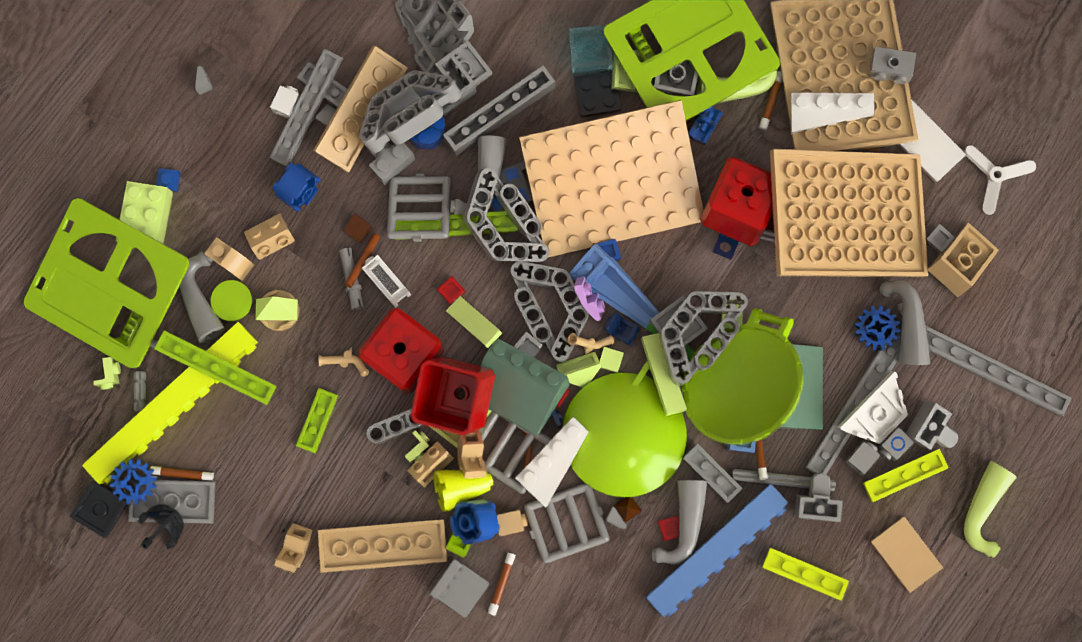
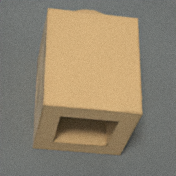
(511, 522)

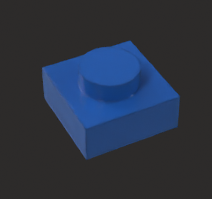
(169, 179)
(611, 248)

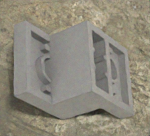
(466, 70)

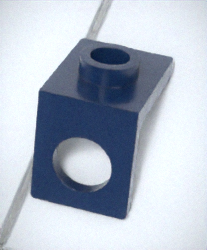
(733, 243)

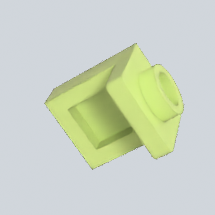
(111, 372)
(418, 450)

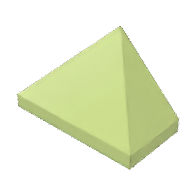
(276, 309)
(580, 369)

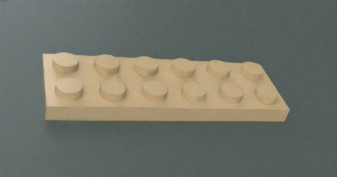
(341, 138)
(382, 545)

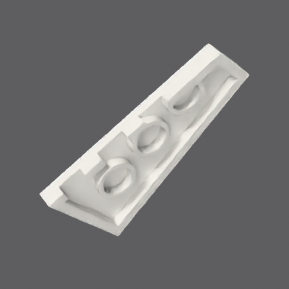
(823, 109)
(548, 468)

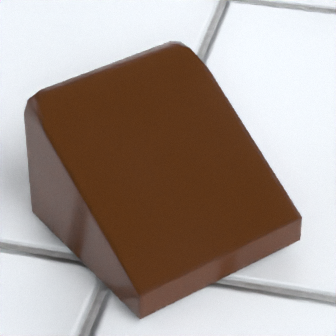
(357, 228)

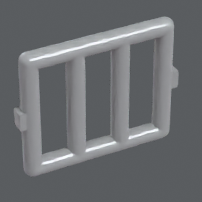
(395, 198)
(505, 476)
(584, 542)

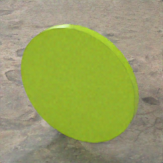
(231, 300)

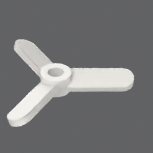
(1004, 173)

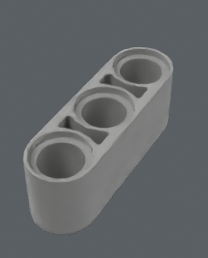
(385, 426)

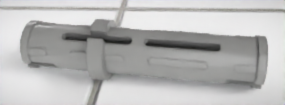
(354, 292)

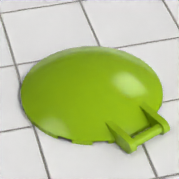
(749, 384)
(629, 437)

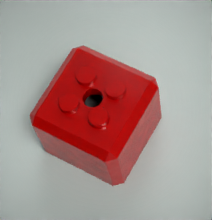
(737, 214)
(404, 368)
(437, 398)

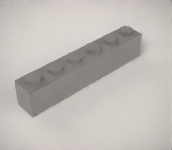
(499, 110)

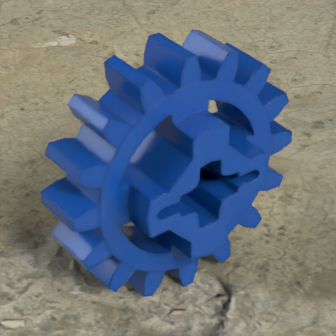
(869, 330)
(123, 483)

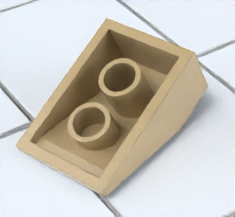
(963, 260)

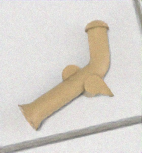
(590, 344)
(344, 360)

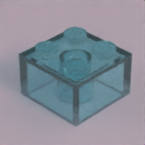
(589, 50)

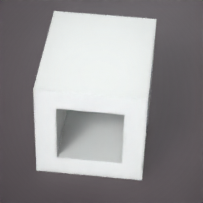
(285, 101)

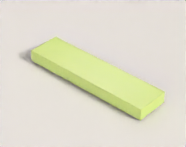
(668, 391)

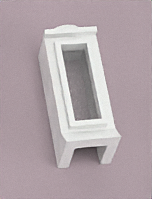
(385, 280)

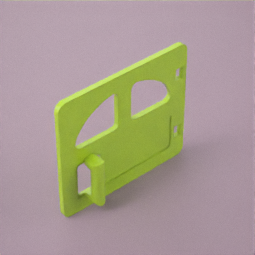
(683, 33)
(90, 300)

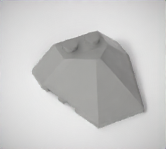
(434, 28)

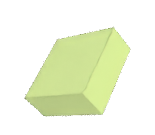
(611, 359)

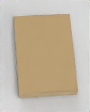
(906, 554)

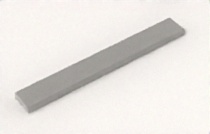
(997, 372)
(836, 439)

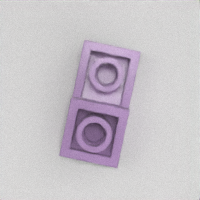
(590, 301)

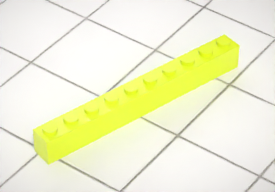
(166, 408)

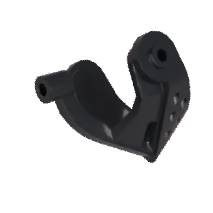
(165, 521)

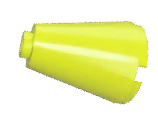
(455, 488)

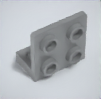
(460, 588)

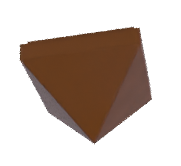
(627, 508)

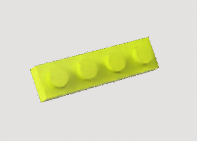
(905, 475)
(805, 574)

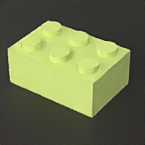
(147, 208)

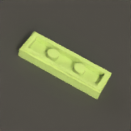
(474, 322)

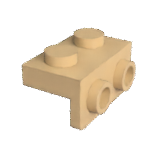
(269, 236)
(433, 460)

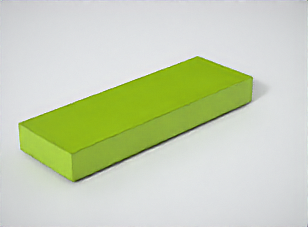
(317, 420)

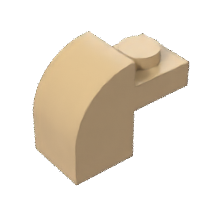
(229, 259)
(470, 455)
(294, 548)

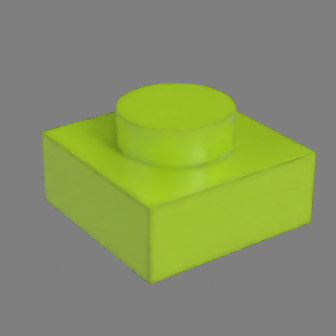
(456, 546)

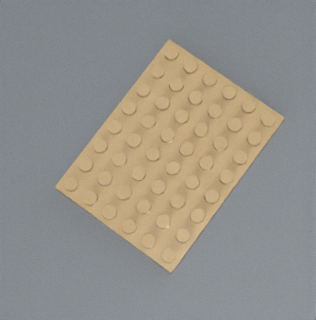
(829, 50)
(612, 178)
(848, 214)

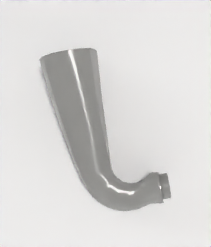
(490, 155)
(202, 317)
(914, 340)
(691, 506)

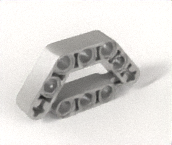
(406, 108)
(497, 187)
(532, 305)
(719, 333)

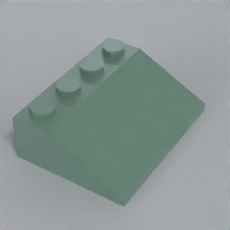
(523, 387)
(809, 409)

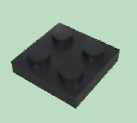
(596, 94)
(99, 509)

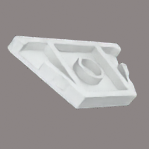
(877, 412)

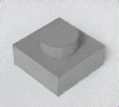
(939, 238)

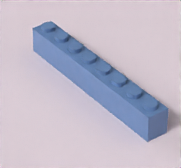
(716, 550)

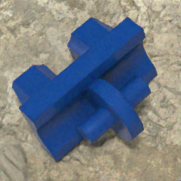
(705, 125)

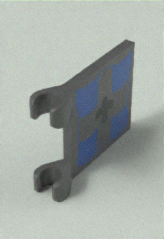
(514, 176)

